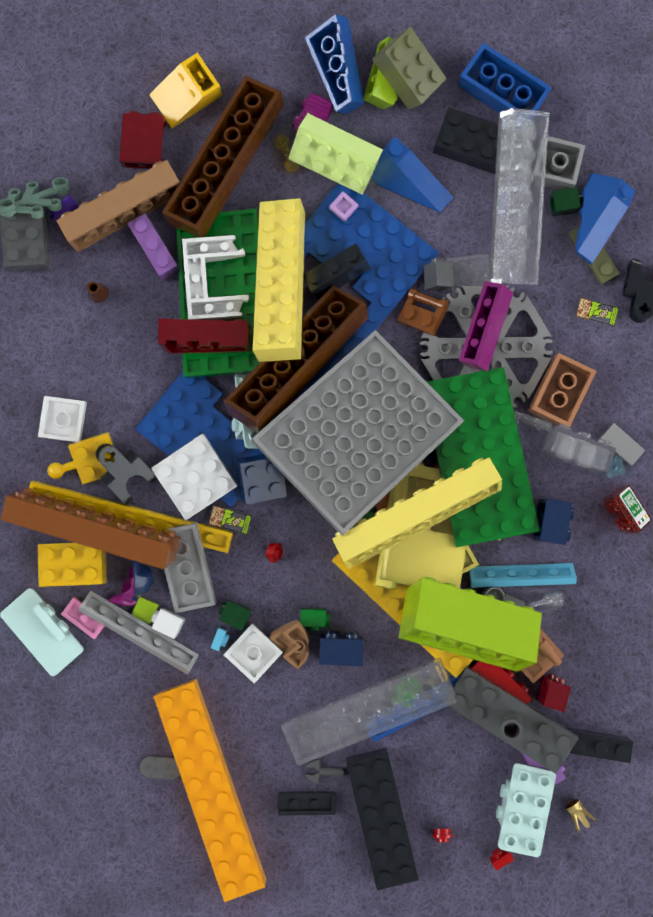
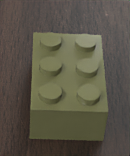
(409, 68)

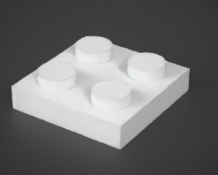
(62, 419)
(253, 653)

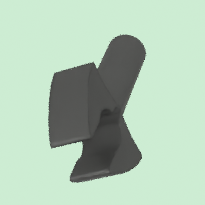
(326, 771)

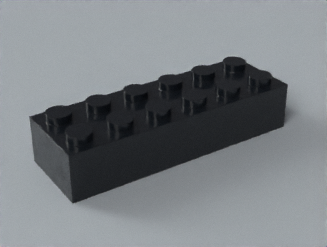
(381, 819)

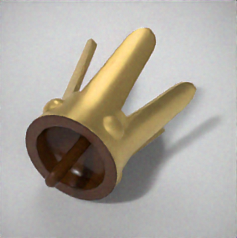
(577, 810)

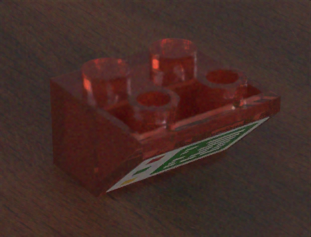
(627, 509)

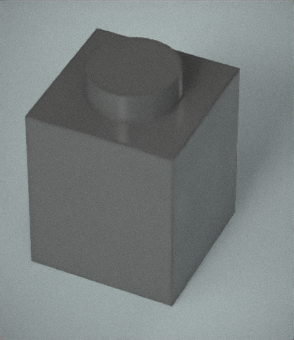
(438, 275)

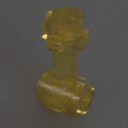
(281, 143)

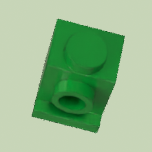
(314, 618)

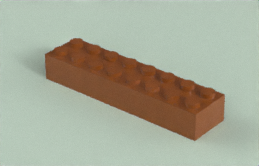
(91, 527)

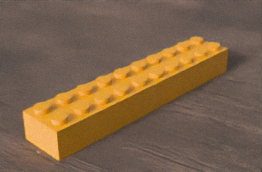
(210, 790)

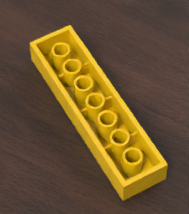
(392, 603)

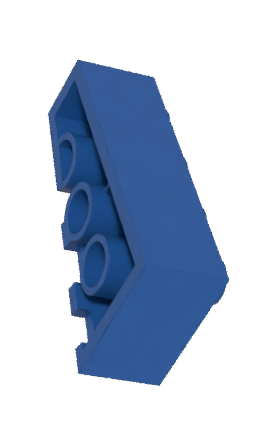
(336, 62)

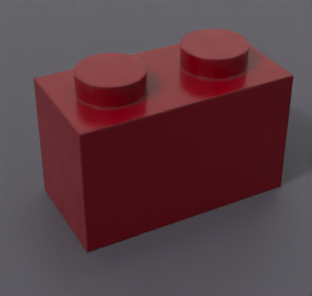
(553, 692)

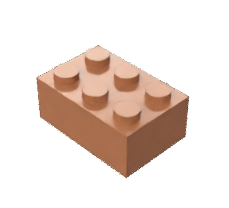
(561, 390)

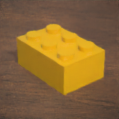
(70, 565)

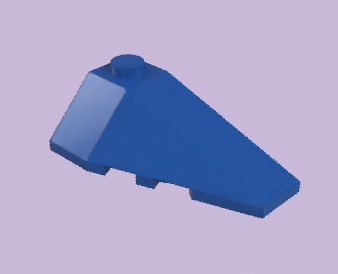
(407, 176)
(603, 207)

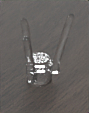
(551, 599)

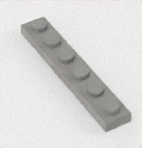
(138, 632)

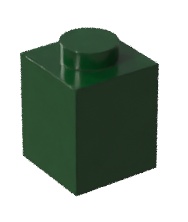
(565, 201)
(234, 614)

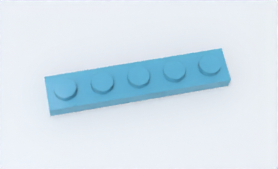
(522, 575)

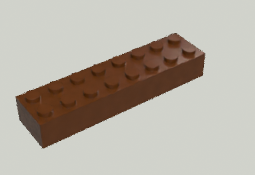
(223, 157)
(277, 383)

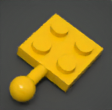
(83, 459)

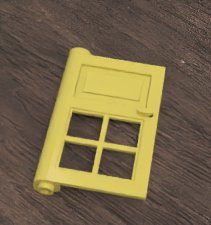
(423, 554)

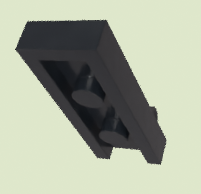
(306, 803)

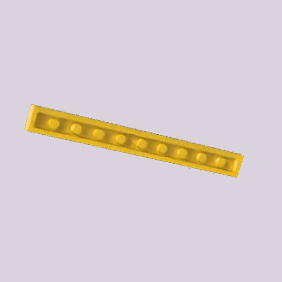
(211, 536)

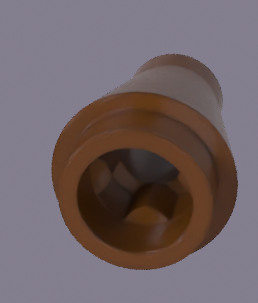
(100, 294)

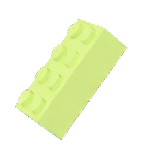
(334, 153)

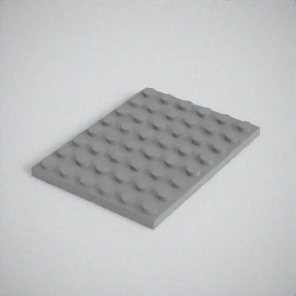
(357, 432)

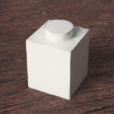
(167, 622)

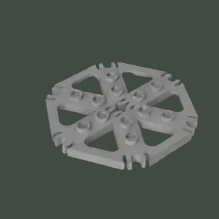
(505, 348)

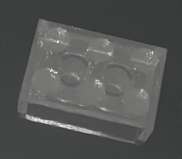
(578, 449)

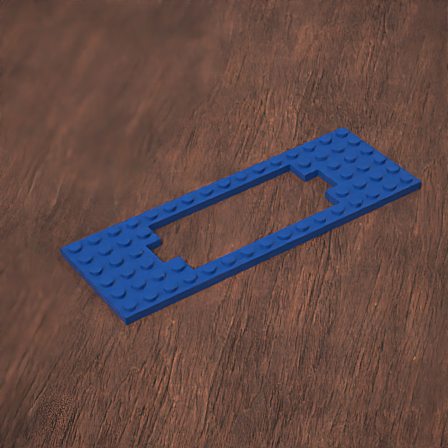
(396, 264)

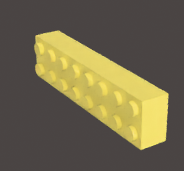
(279, 281)
(418, 512)

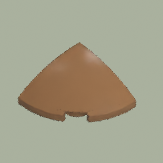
(293, 641)

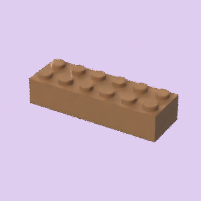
(119, 206)

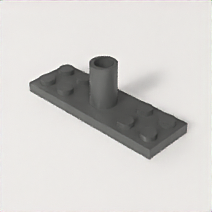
(495, 708)

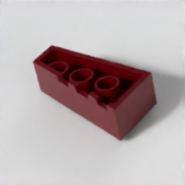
(204, 336)

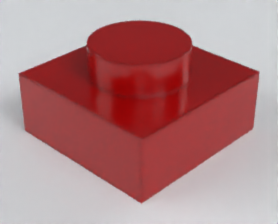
(500, 858)

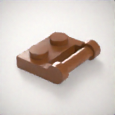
(420, 318)

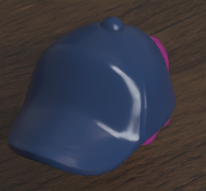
(136, 584)

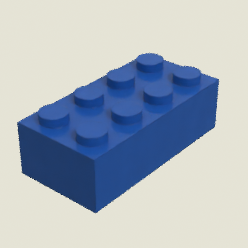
(502, 82)

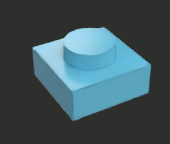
(220, 639)

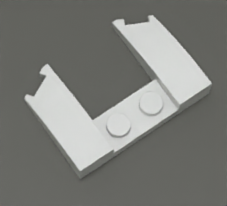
(197, 253)

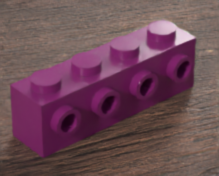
(486, 326)

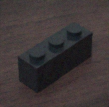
(337, 271)
(602, 745)

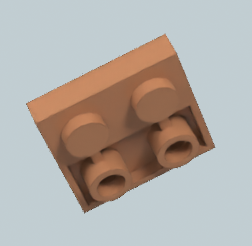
(547, 657)

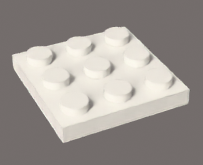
(194, 476)

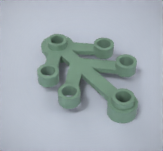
(33, 197)

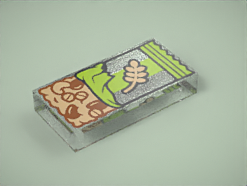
(596, 312)
(230, 520)

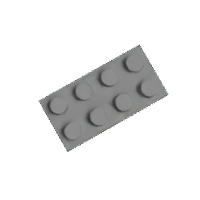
(189, 573)

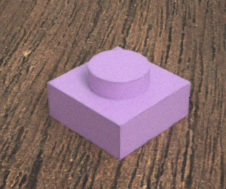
(343, 206)

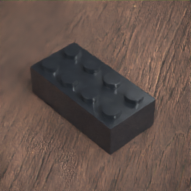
(468, 140)

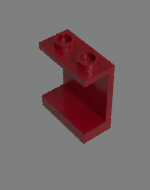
(141, 139)

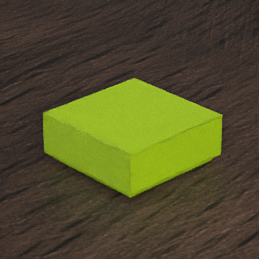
(145, 609)

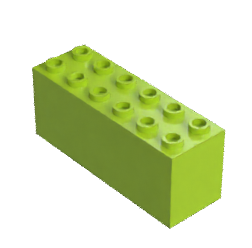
(470, 624)

